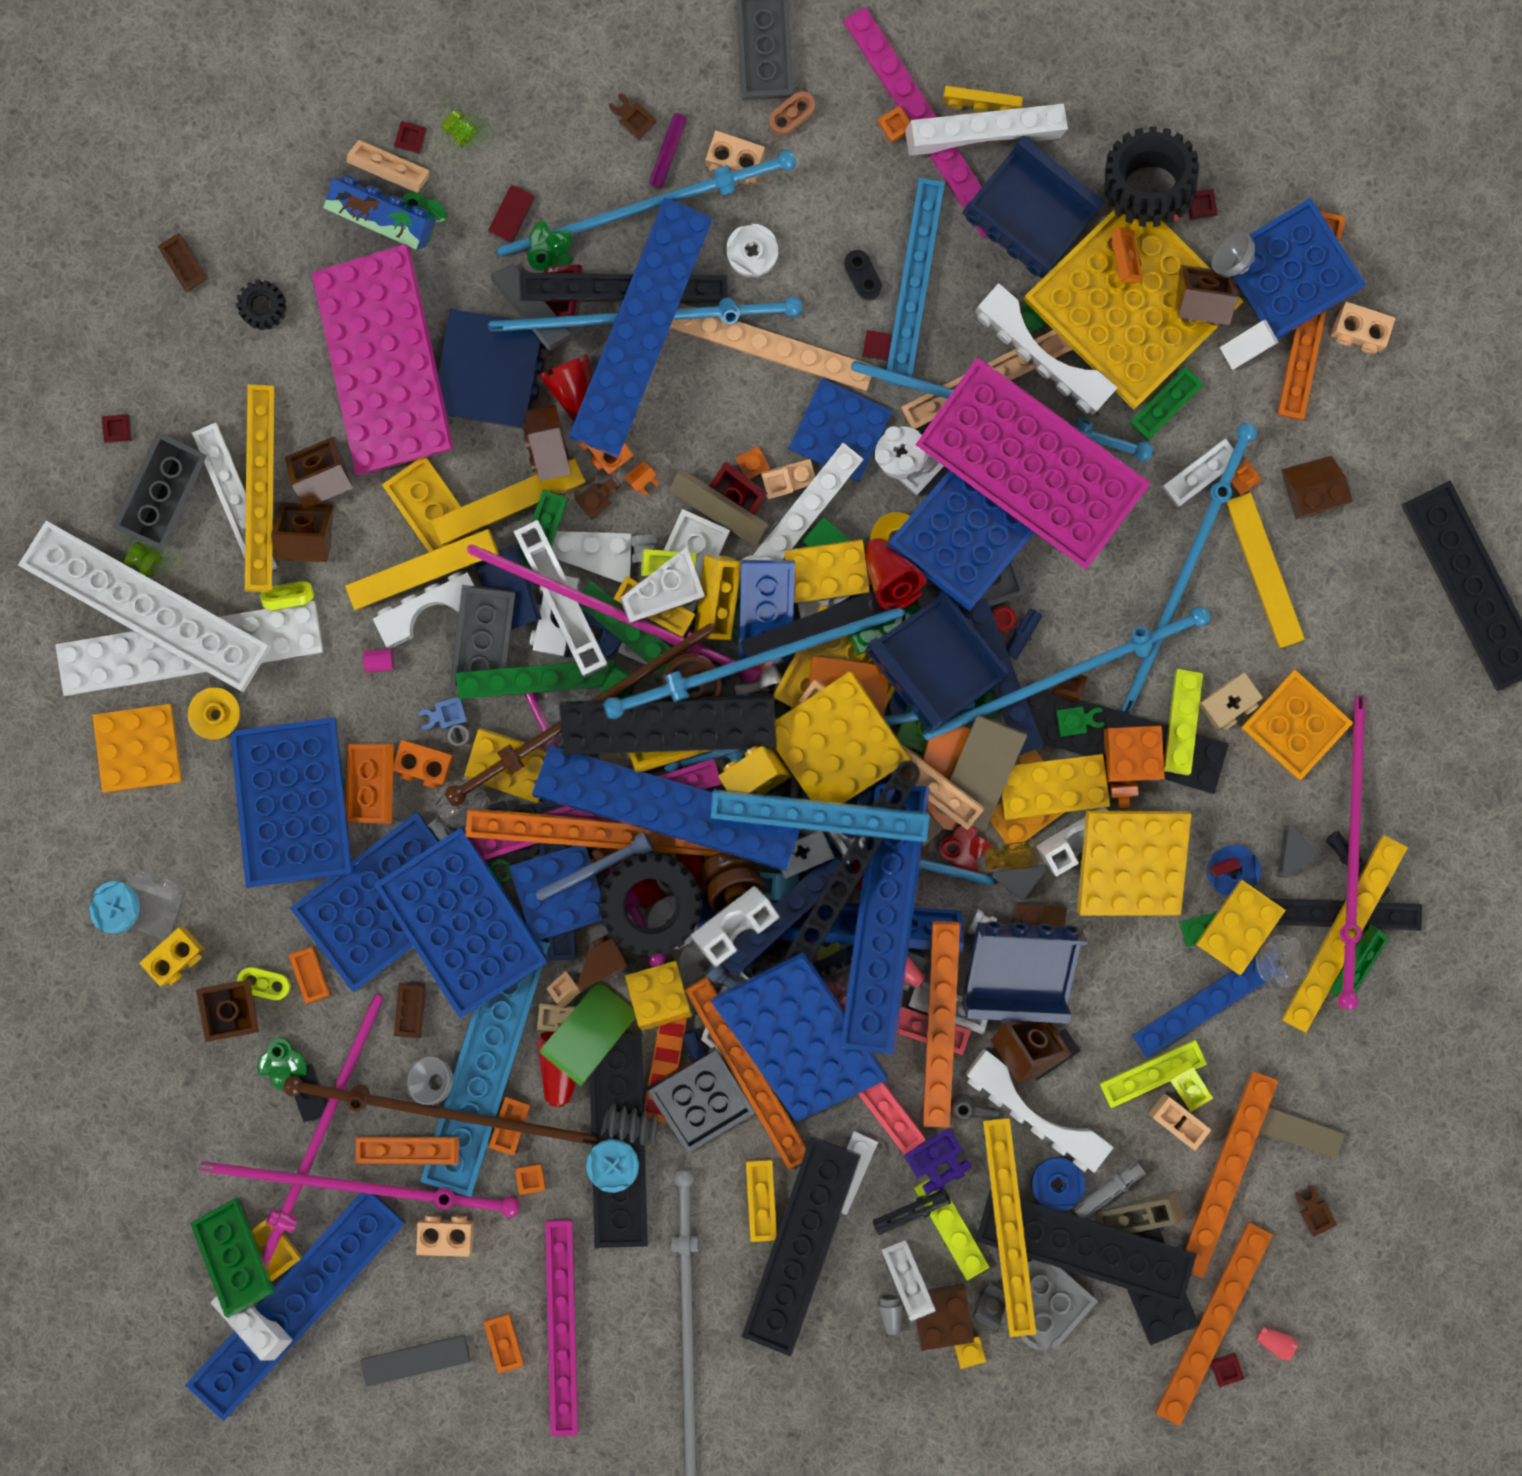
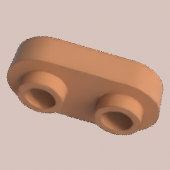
(791, 114)

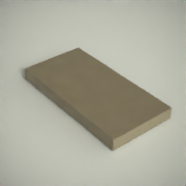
(986, 764)

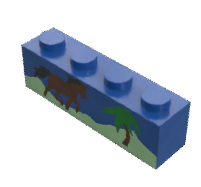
(378, 212)

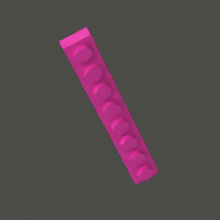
(561, 1327)

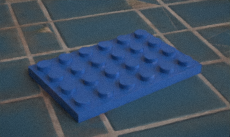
(960, 539)
(291, 802)
(350, 915)
(461, 922)
(794, 1037)

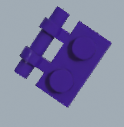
(933, 1154)

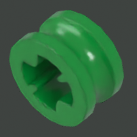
(507, 863)

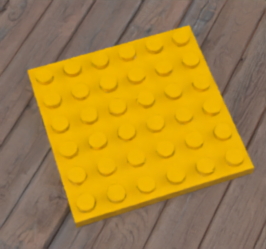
(1122, 326)

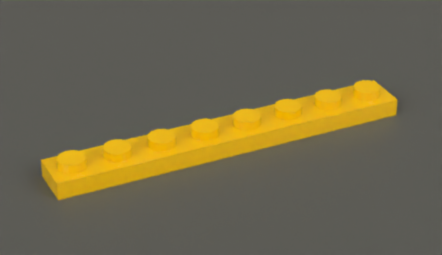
(259, 488)
(1330, 955)
(1009, 1227)

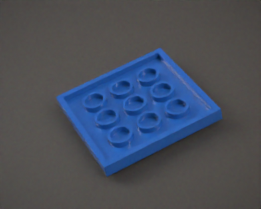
(1297, 270)

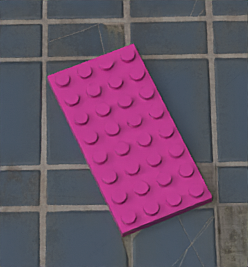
(382, 360)
(1032, 463)

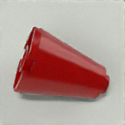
(570, 383)
(892, 575)
(556, 1084)

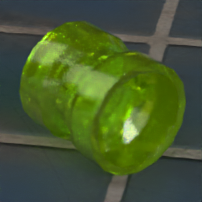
(459, 128)
(142, 559)

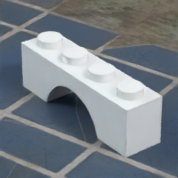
(398, 623)

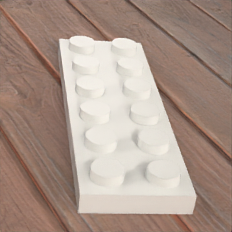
(700, 538)

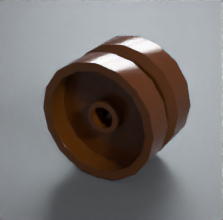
(690, 665)
(727, 879)

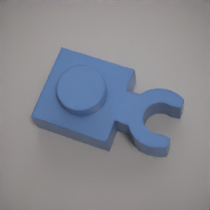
(447, 713)

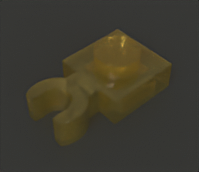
(1012, 856)

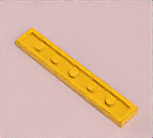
(502, 505)
(418, 570)
(1264, 570)

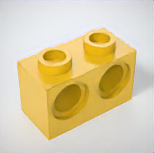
(169, 951)

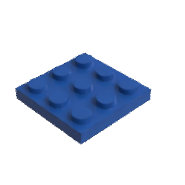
(839, 418)
(566, 909)

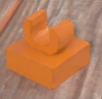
(640, 477)
(1244, 478)
(1122, 792)

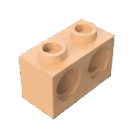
(737, 149)
(1363, 320)
(1179, 1122)
(445, 1244)

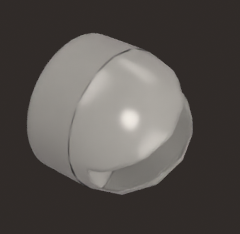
(452, 736)

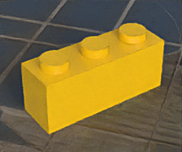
(720, 587)

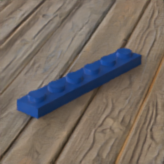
(1197, 1009)

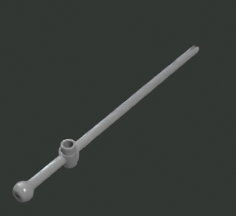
(685, 1245)

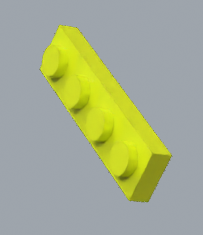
(1183, 722)
(1149, 1074)
(956, 1237)

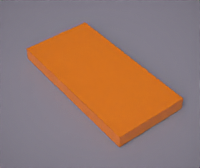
(942, 756)

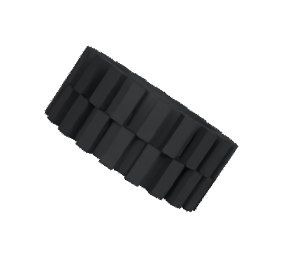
(1153, 150)

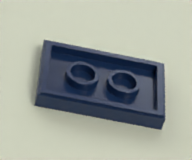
(525, 605)

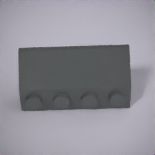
(159, 491)

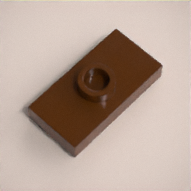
(182, 262)
(410, 1010)

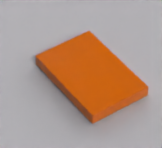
(828, 670)
(369, 783)

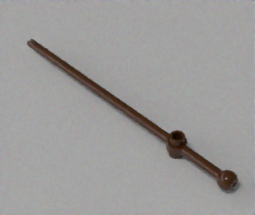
(511, 758)
(360, 1097)

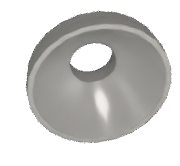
(1234, 255)
(421, 1079)

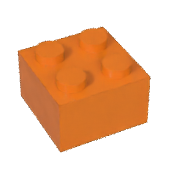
(1134, 754)

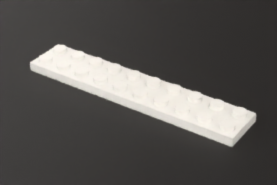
(144, 606)
(134, 659)

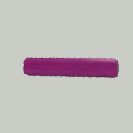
(668, 150)

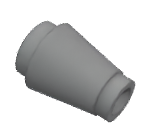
(891, 1312)

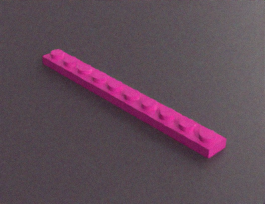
(910, 99)
(700, 776)

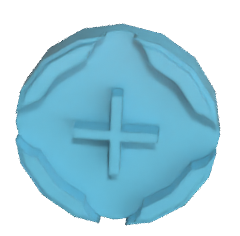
(114, 907)
(612, 1165)

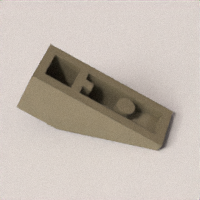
(1146, 1213)

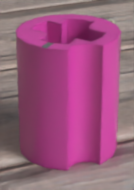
(378, 660)

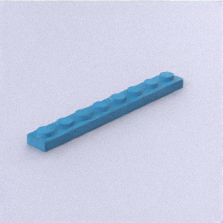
(915, 277)
(820, 815)

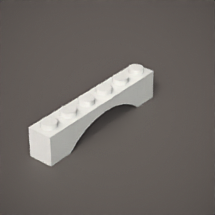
(946, 132)
(1003, 314)
(566, 611)
(1081, 1143)

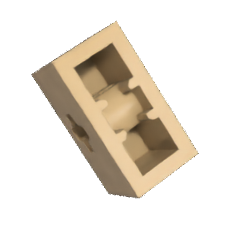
(1215, 705)

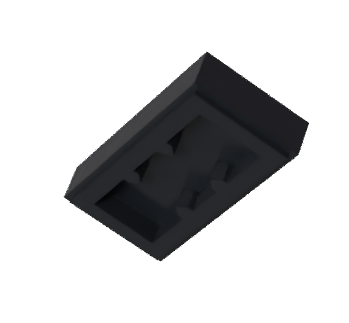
(310, 1105)

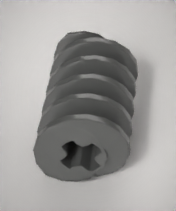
(630, 1124)

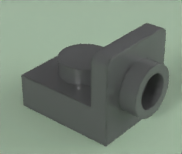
(990, 1305)

